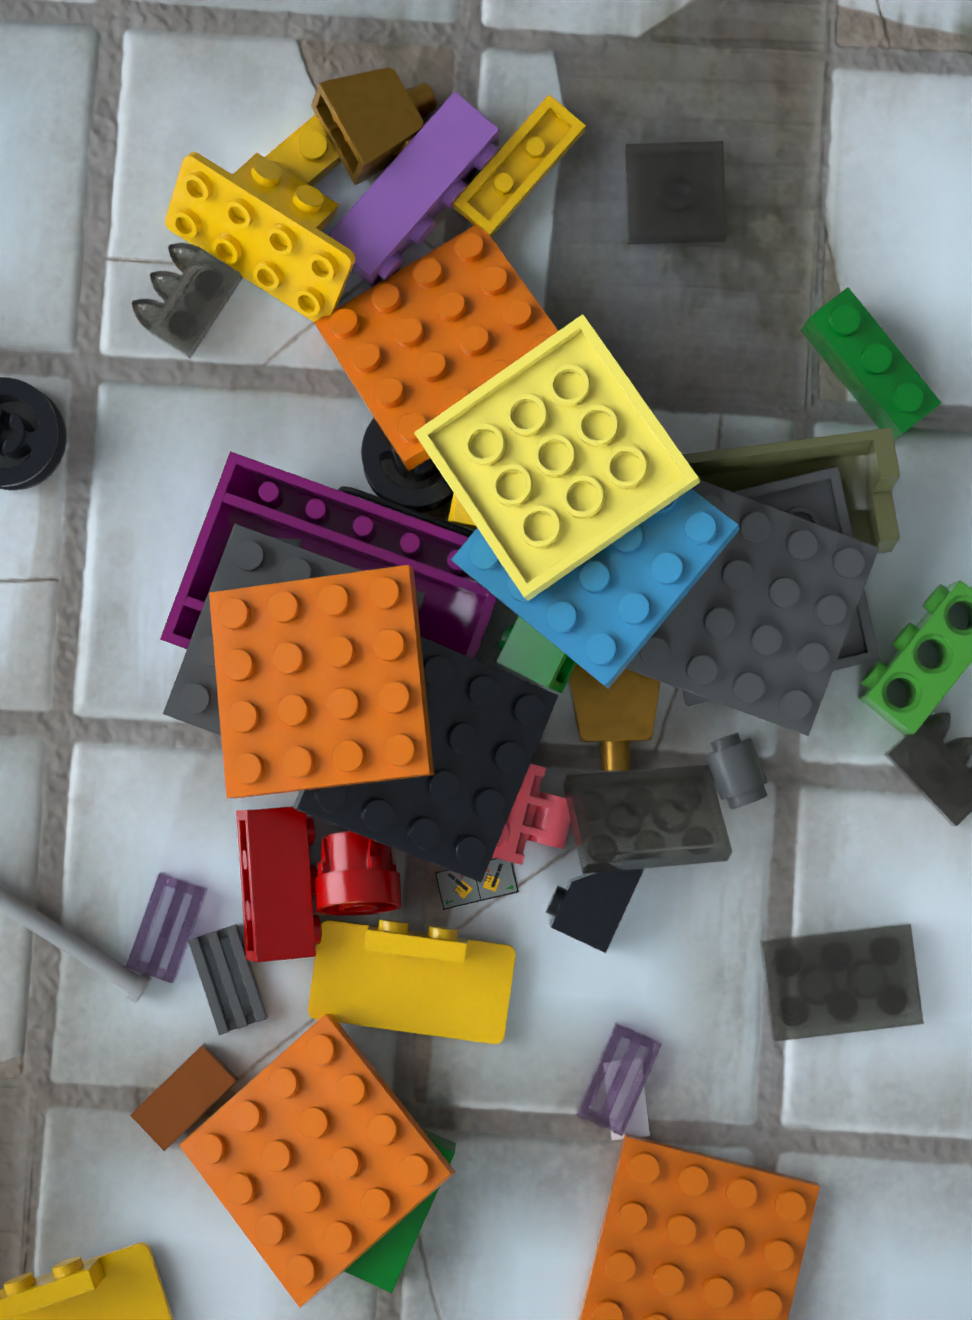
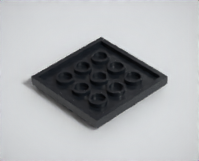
(481, 745)

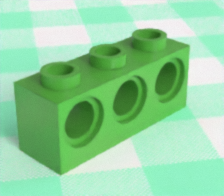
(924, 685)

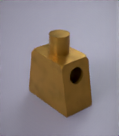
(371, 118)
(614, 714)

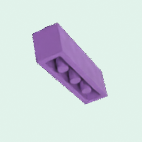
(416, 188)

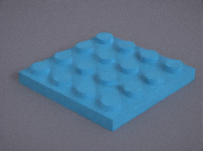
(621, 594)

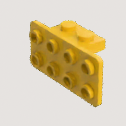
(263, 228)
(412, 980)
(101, 1288)

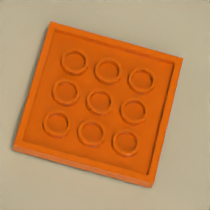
(434, 335)
(321, 682)
(316, 1159)
(697, 1238)

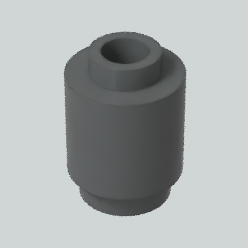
(736, 770)

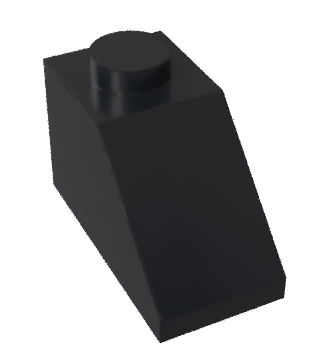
(593, 905)

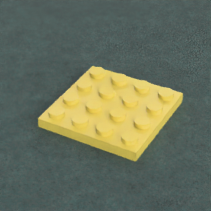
(556, 457)

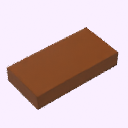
(184, 1097)

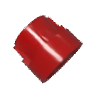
(356, 877)

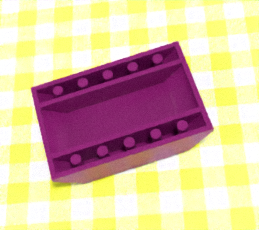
(341, 530)

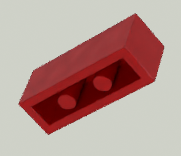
(277, 884)

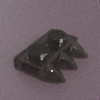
(189, 299)
(937, 767)

